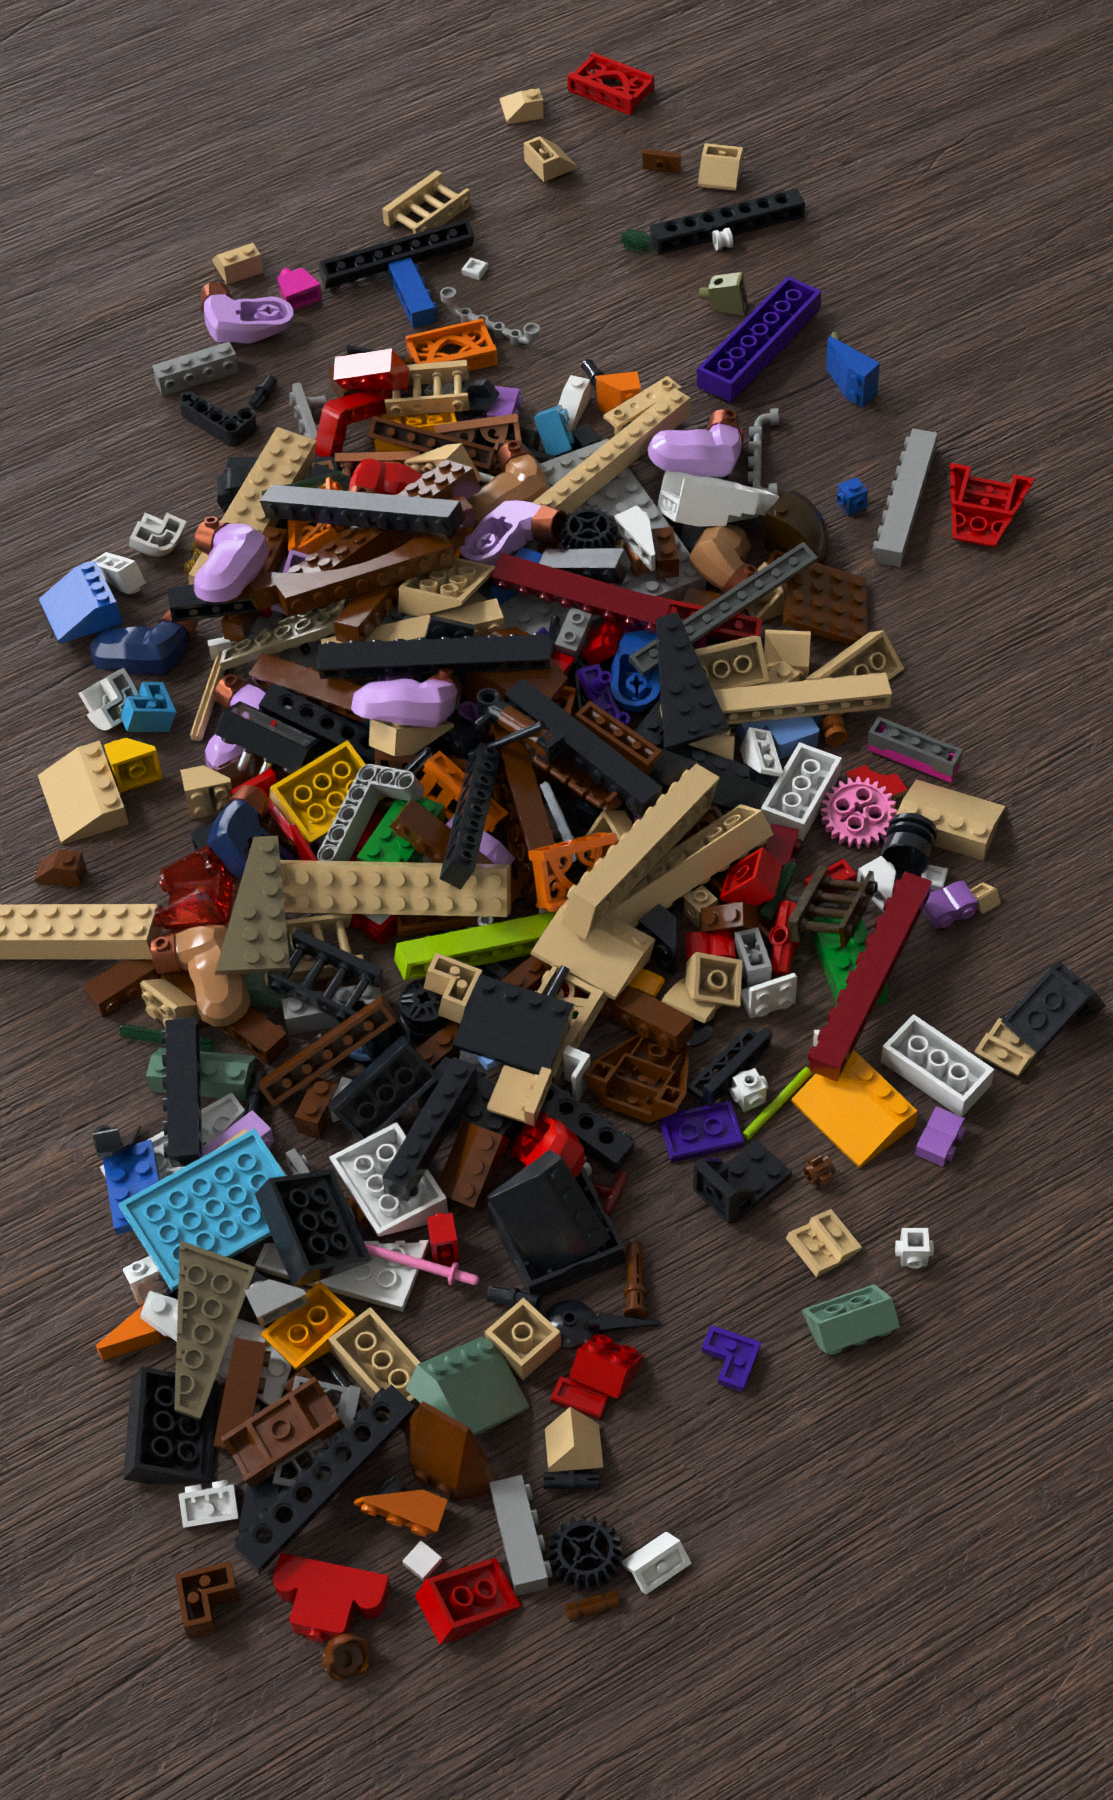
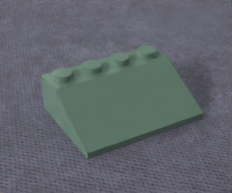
(470, 1385)

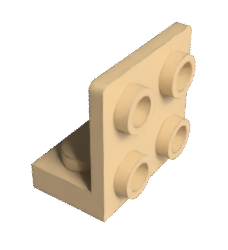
(520, 1094)

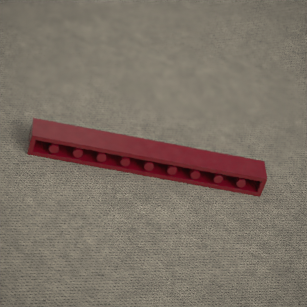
(870, 976)

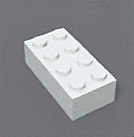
(800, 790)
(937, 1065)

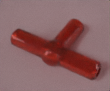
(613, 1193)

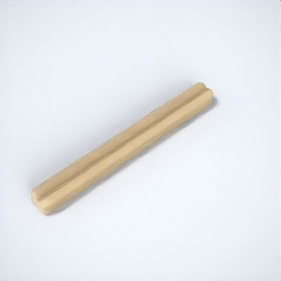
(207, 701)

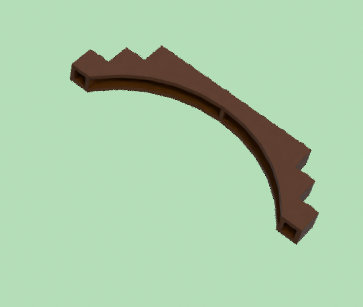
(309, 591)

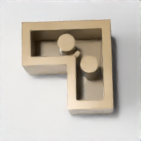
(454, 982)

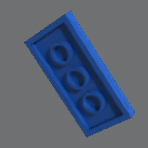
(127, 1175)

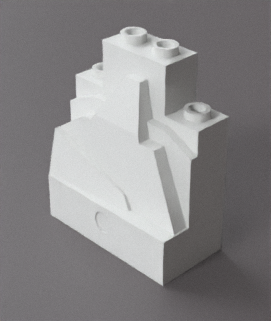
(710, 500)

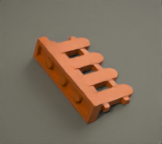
(447, 775)

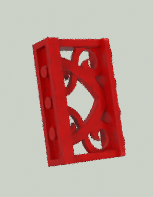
(614, 97)

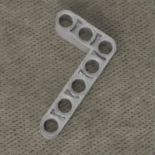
(359, 804)

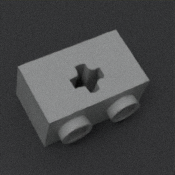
(574, 633)
(754, 957)

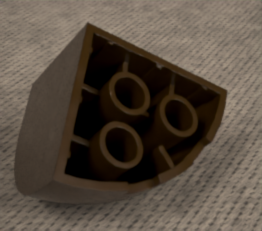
(795, 521)

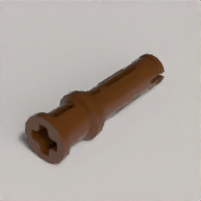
(635, 1290)

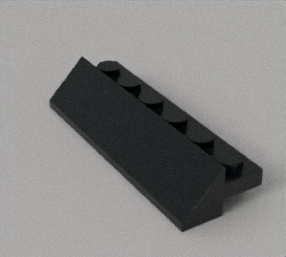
(737, 781)

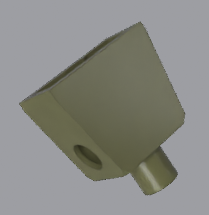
(726, 293)

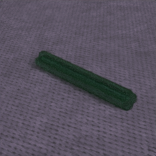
(155, 1036)

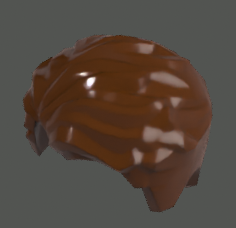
(346, 1656)

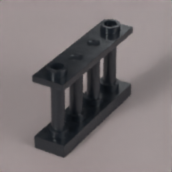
(325, 954)

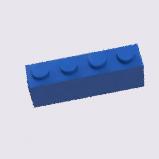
(412, 292)

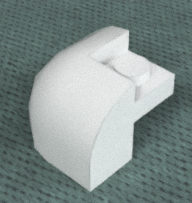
(157, 536)
(107, 699)

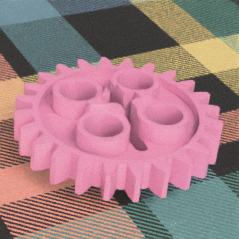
(857, 812)

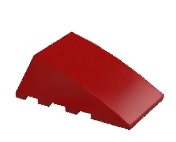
(983, 506)

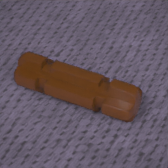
(592, 1605)

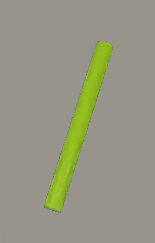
(772, 1108)

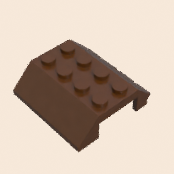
(616, 735)

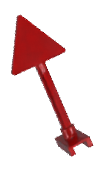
(264, 782)

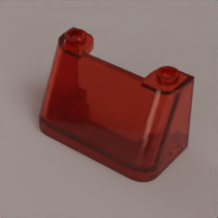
(198, 892)

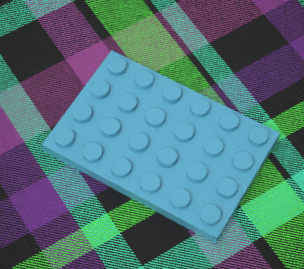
(205, 1205)

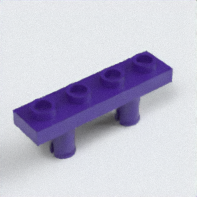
(597, 690)

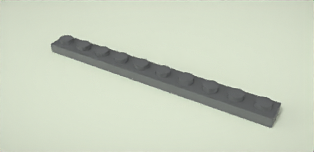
(732, 602)

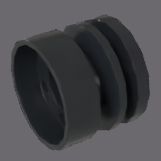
(909, 843)
(420, 1011)

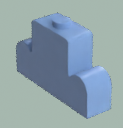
(786, 732)

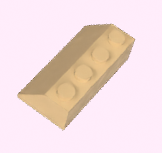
(866, 656)
(734, 663)

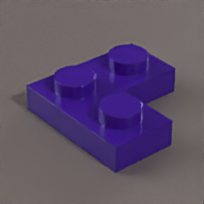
(737, 1352)

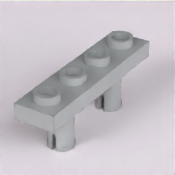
(302, 408)

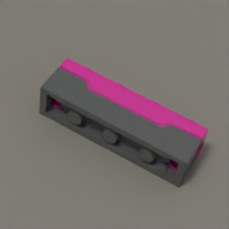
(914, 749)

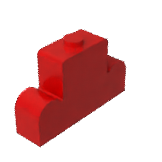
(328, 1595)

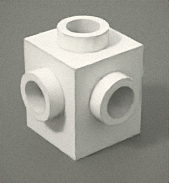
(749, 1089)
(914, 1247)

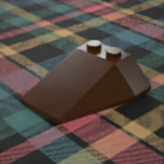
(547, 681)
(640, 1078)
(446, 1455)

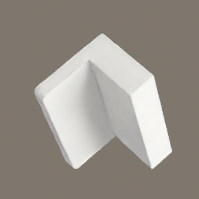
(575, 1065)
(657, 1562)

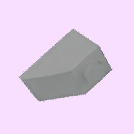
(274, 1300)

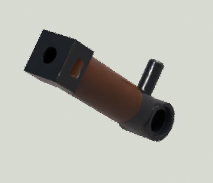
(491, 707)

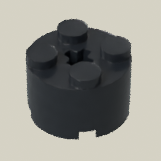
(229, 485)

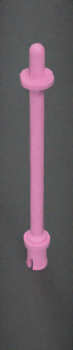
(452, 1273)

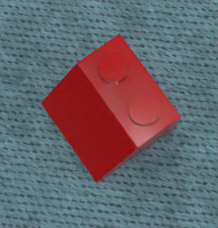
(752, 879)

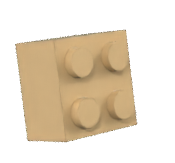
(524, 1338)

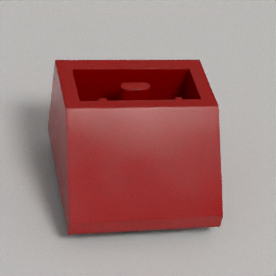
(606, 1365)

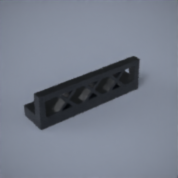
(745, 1058)

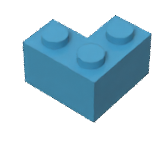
(553, 430)
(150, 710)

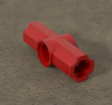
(782, 947)

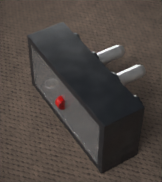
(266, 737)

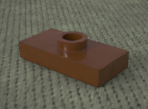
(661, 161)

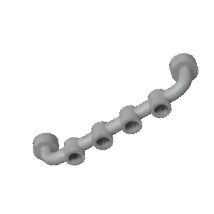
(531, 330)
(755, 448)

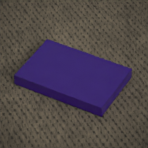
(701, 1131)

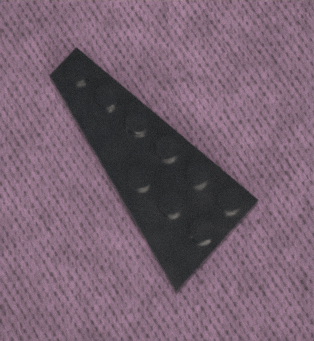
(686, 695)

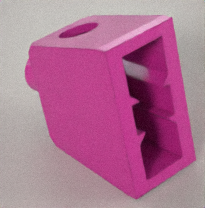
(298, 287)

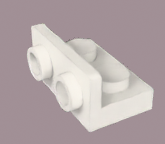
(144, 1277)
(208, 1505)

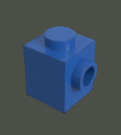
(852, 496)

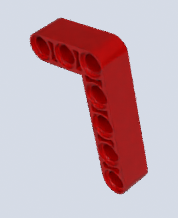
(344, 411)

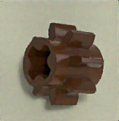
(819, 1170)

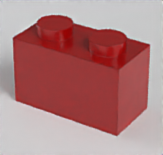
(443, 1239)

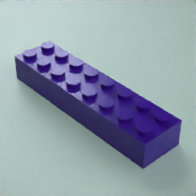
(758, 339)

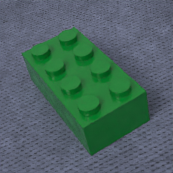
(387, 846)
(838, 960)

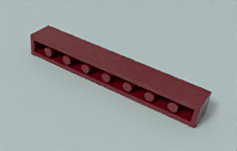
(579, 592)

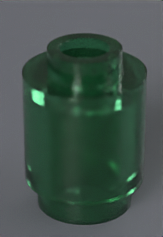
(635, 240)

